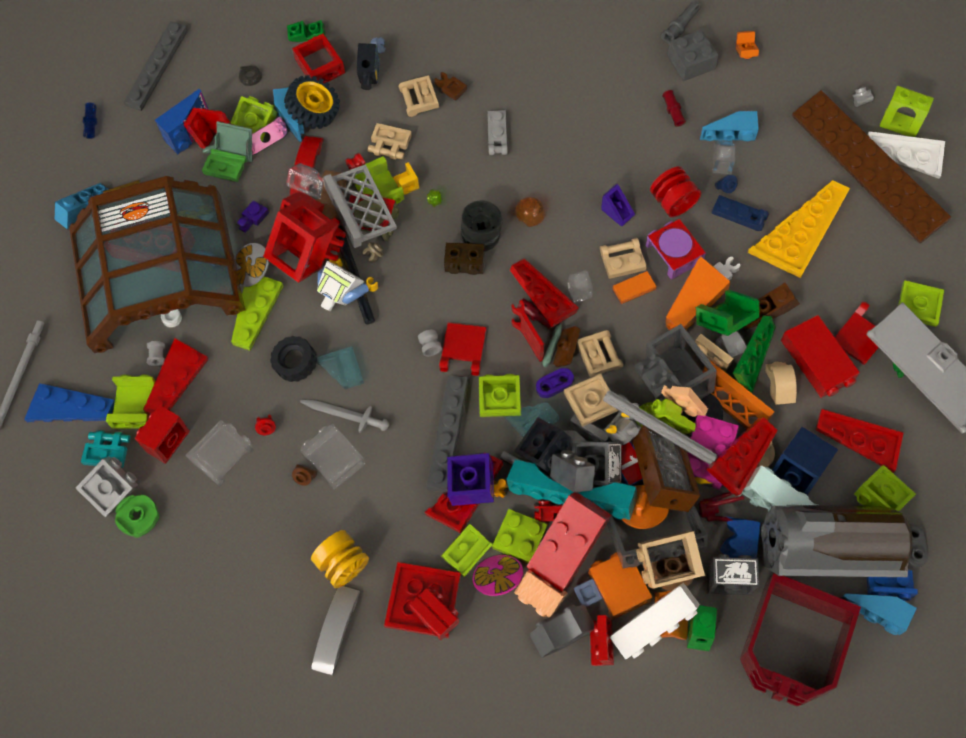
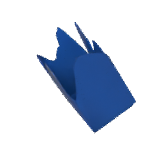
(744, 540)

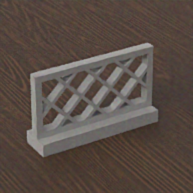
(343, 207)

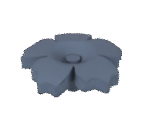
(379, 43)

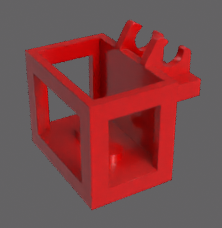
(307, 236)

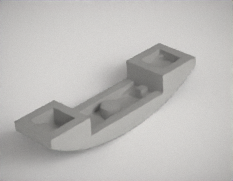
(334, 630)

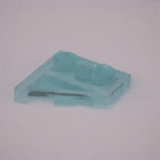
(342, 367)
(530, 414)

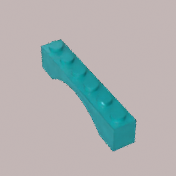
(528, 480)

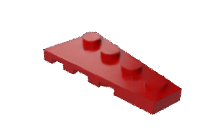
(546, 296)
(175, 376)
(867, 439)
(741, 458)
(457, 516)

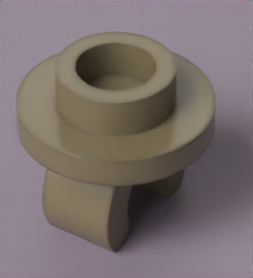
(376, 250)

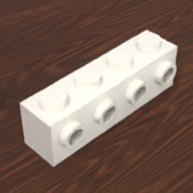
(654, 621)

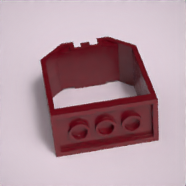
(815, 600)

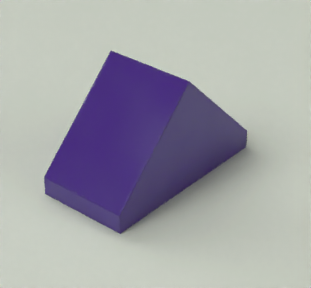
(616, 205)

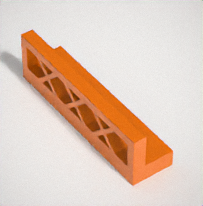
(740, 396)

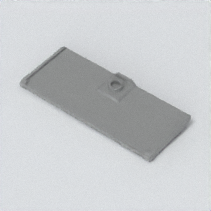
(925, 361)

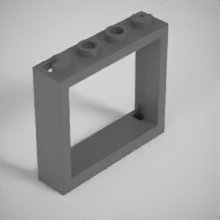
(662, 551)

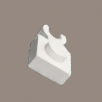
(727, 270)

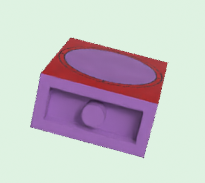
(676, 247)

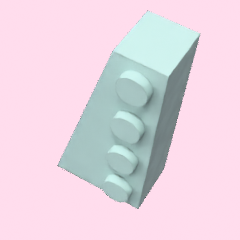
(769, 490)

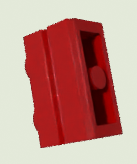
(435, 613)

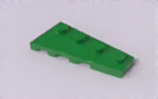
(754, 354)

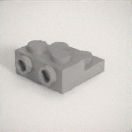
(107, 485)

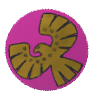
(497, 575)

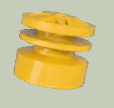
(339, 558)

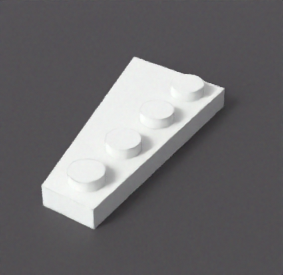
(912, 152)

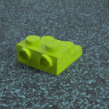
(253, 114)
(499, 395)
(670, 414)
(884, 490)

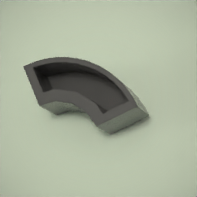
(562, 630)

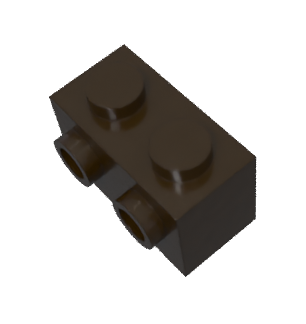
(464, 258)

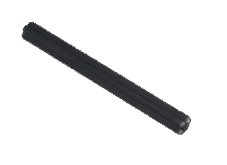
(351, 267)

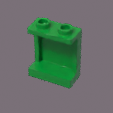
(730, 315)

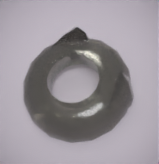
(249, 81)

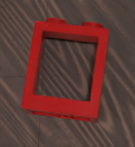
(332, 69)

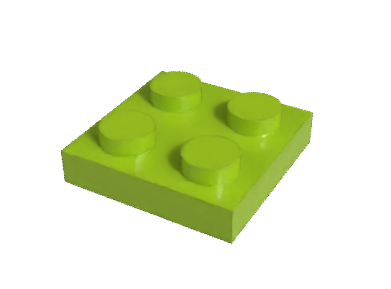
(922, 301)
(519, 536)

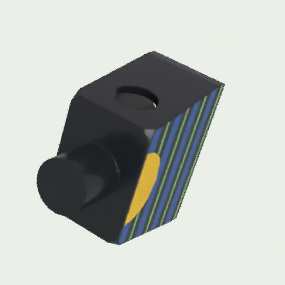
(367, 65)

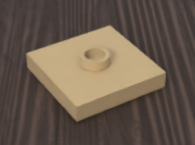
(587, 400)

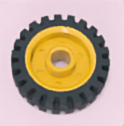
(312, 102)

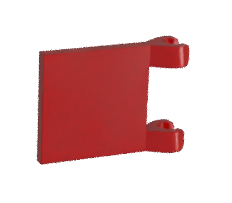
(528, 330)
(853, 336)
(464, 344)

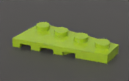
(258, 304)

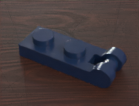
(740, 213)

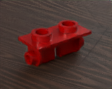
(546, 510)

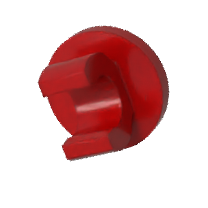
(265, 426)

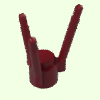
(709, 506)

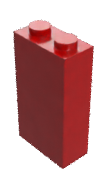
(820, 357)

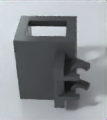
(676, 366)

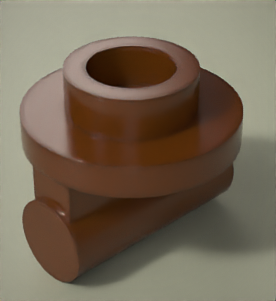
(303, 475)

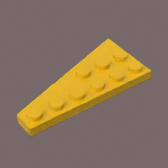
(799, 235)

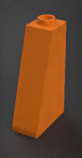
(703, 287)

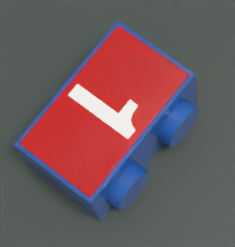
(630, 468)

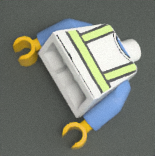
(340, 285)

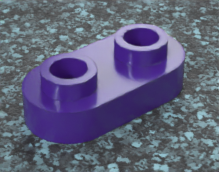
(553, 382)

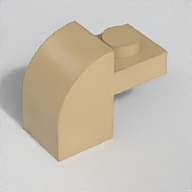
(782, 382)

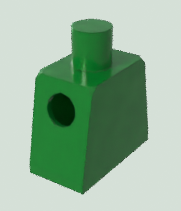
(702, 627)

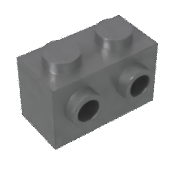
(572, 471)

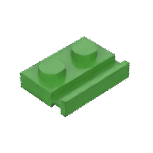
(224, 165)

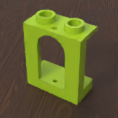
(903, 123)

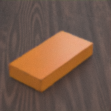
(634, 287)

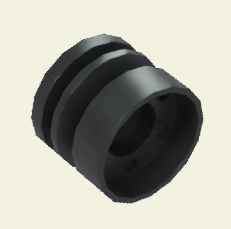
(481, 224)

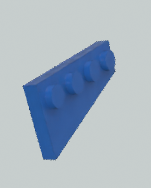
(67, 405)

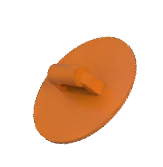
(644, 515)

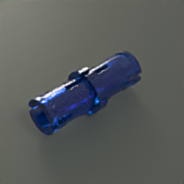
(89, 120)

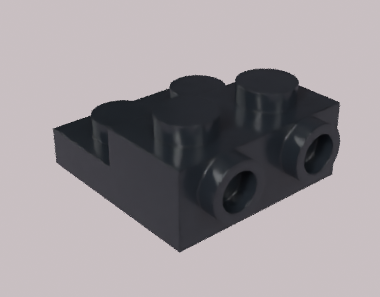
(542, 442)

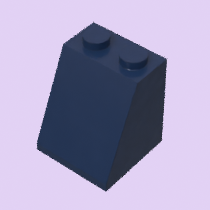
(804, 460)

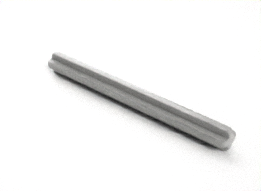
(659, 427)

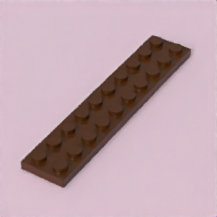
(871, 167)

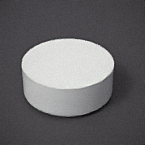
(171, 319)

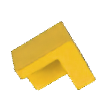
(407, 180)

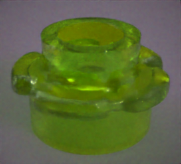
(434, 197)

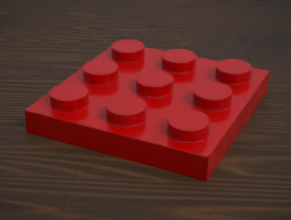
(408, 585)

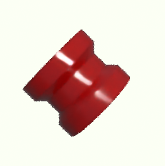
(355, 162)

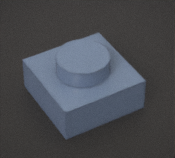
(588, 593)

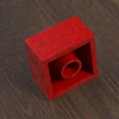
(162, 434)

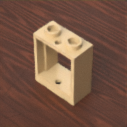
(692, 555)

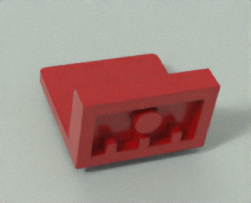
(203, 125)

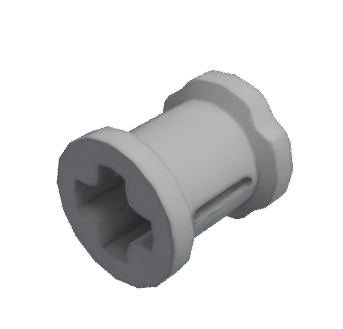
(155, 353)

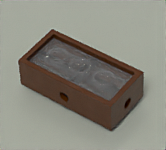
(665, 471)

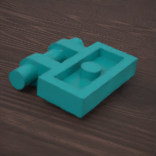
(97, 451)

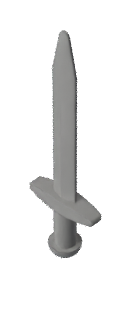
(363, 419)

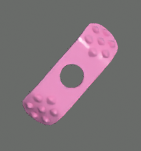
(276, 130)

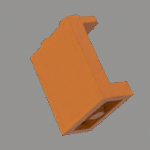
(619, 587)

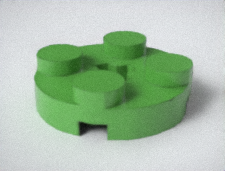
(140, 526)

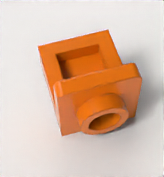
(746, 44)

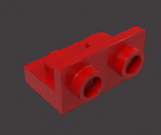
(600, 641)

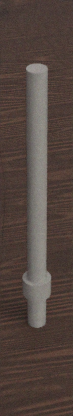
(32, 341)

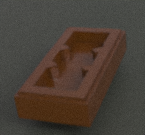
(566, 346)

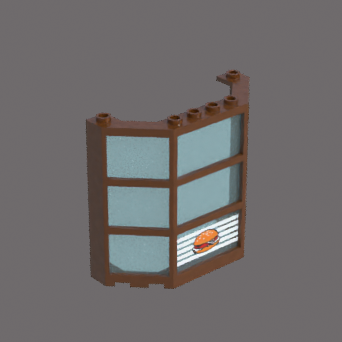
(152, 254)

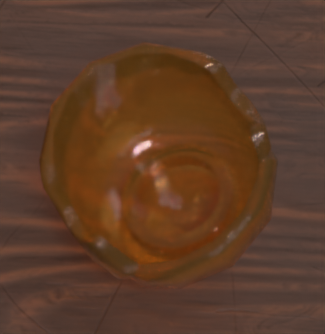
(530, 211)

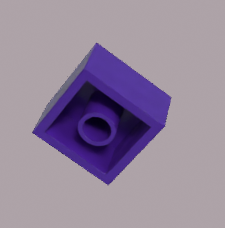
(470, 479)

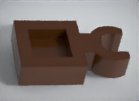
(451, 87)

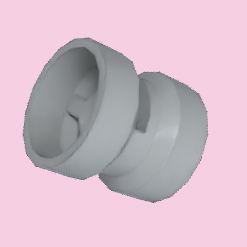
(430, 344)

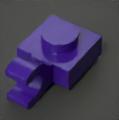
(252, 215)

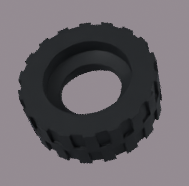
(286, 346)

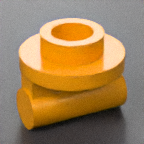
(499, 488)

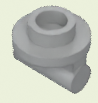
(862, 96)

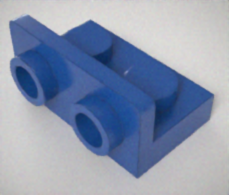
(892, 586)

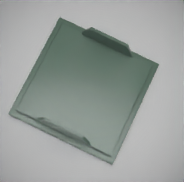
(234, 139)

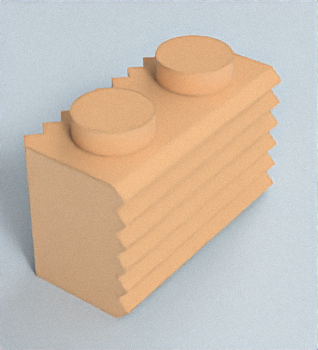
(539, 594)

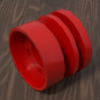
(675, 191)

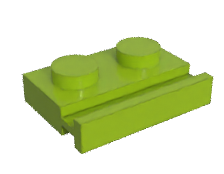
(466, 550)

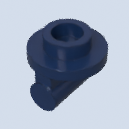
(727, 184)

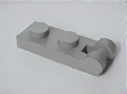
(497, 132)

